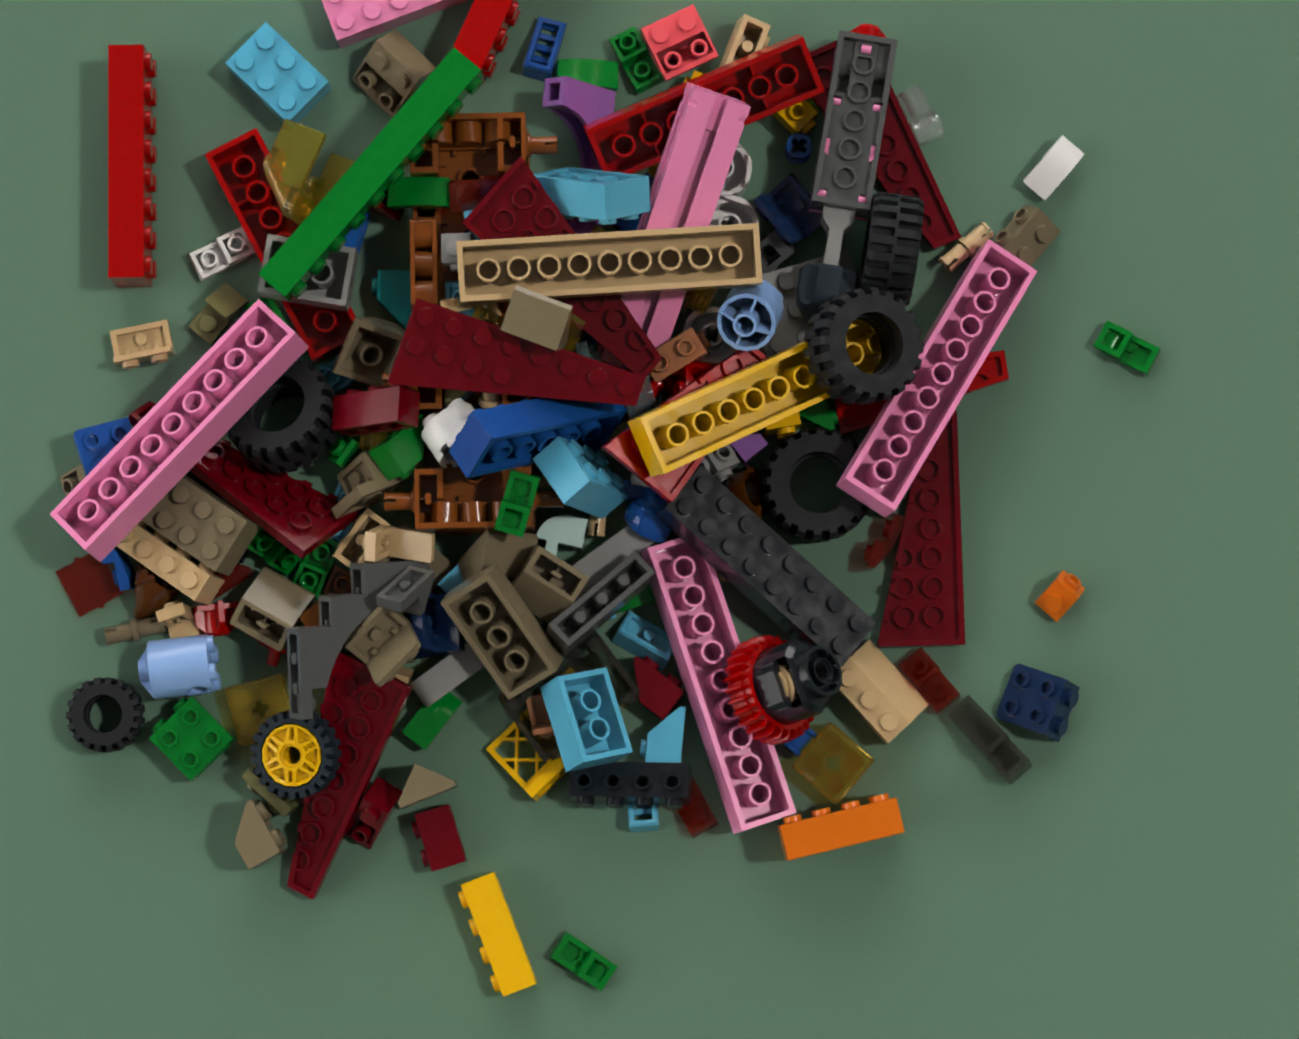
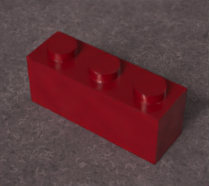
(375, 410)

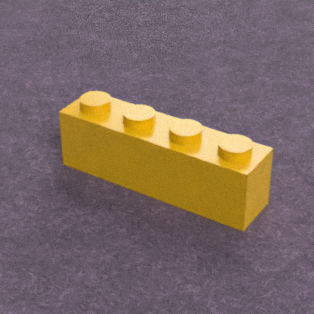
(498, 934)

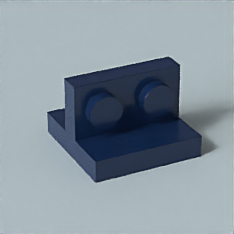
(436, 630)

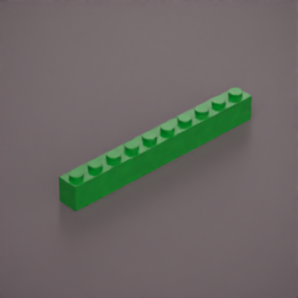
(372, 174)

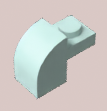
(563, 531)

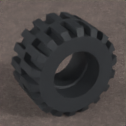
(81, 707)

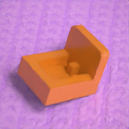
(1060, 595)

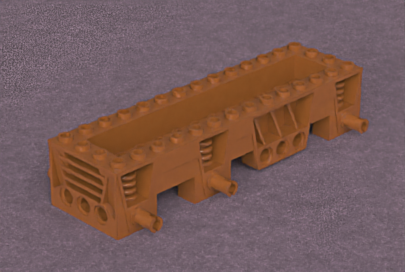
(484, 145)

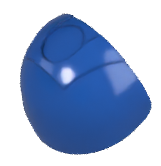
(642, 518)

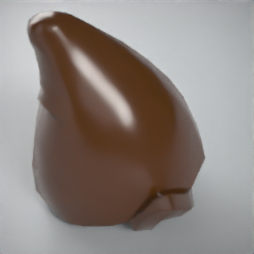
(747, 488)
(151, 593)

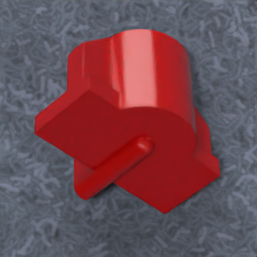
(214, 618)

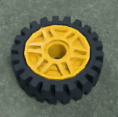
(276, 763)

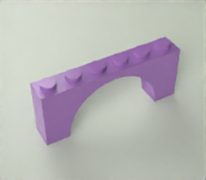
(578, 105)

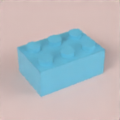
(278, 75)
(581, 477)
(586, 719)

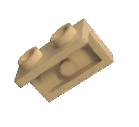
(142, 343)

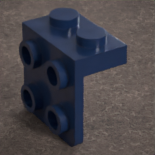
(789, 210)
(1038, 701)

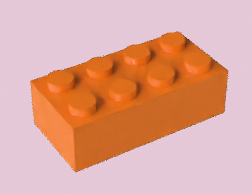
(840, 828)

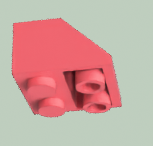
(678, 43)

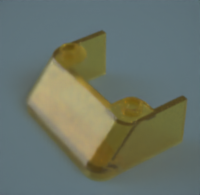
(290, 166)

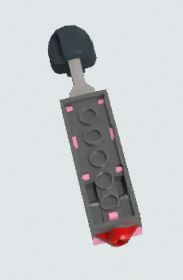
(847, 155)

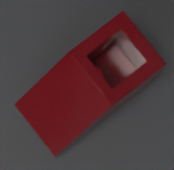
(656, 691)
(373, 812)

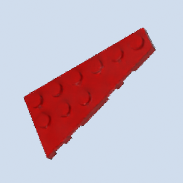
(627, 453)

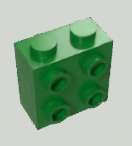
(191, 737)

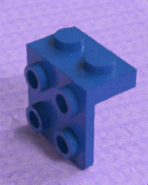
(98, 440)

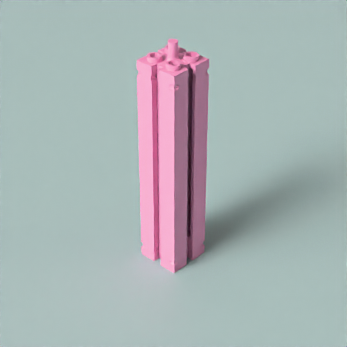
(686, 192)

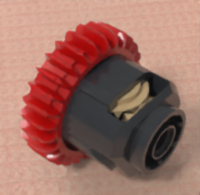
(780, 686)

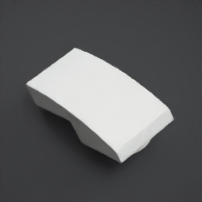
(1053, 167)
(221, 254)

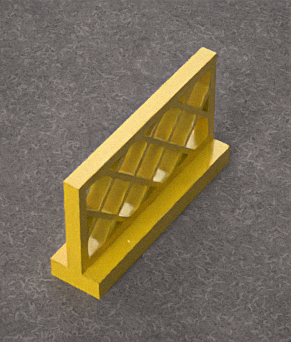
(542, 779)

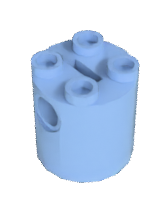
(750, 316)
(180, 667)

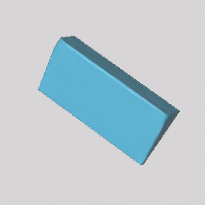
(643, 639)

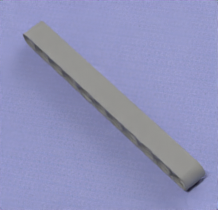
(461, 665)

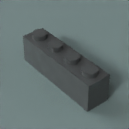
(600, 603)

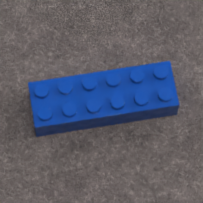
(518, 431)

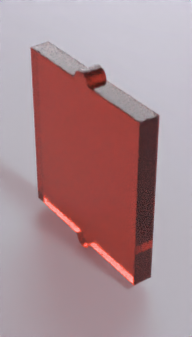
(88, 584)

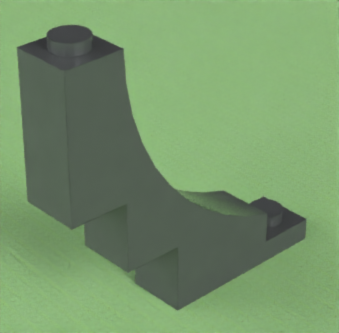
(316, 648)

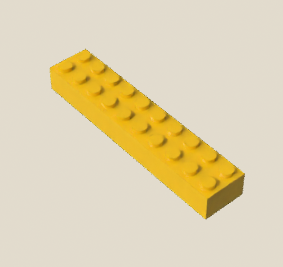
(741, 403)

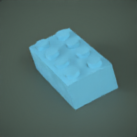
(596, 194)

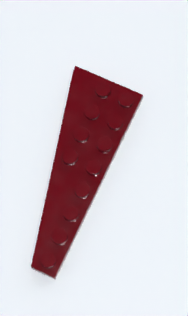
(523, 209)
(473, 355)
(927, 574)

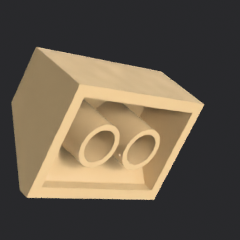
(879, 692)

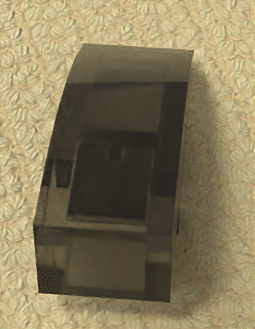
(989, 740)

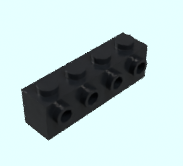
(632, 783)

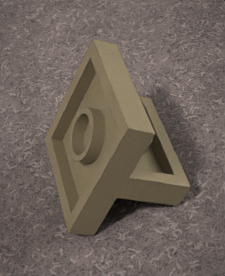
(363, 485)

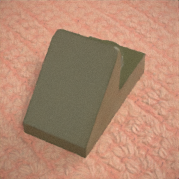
(218, 313)

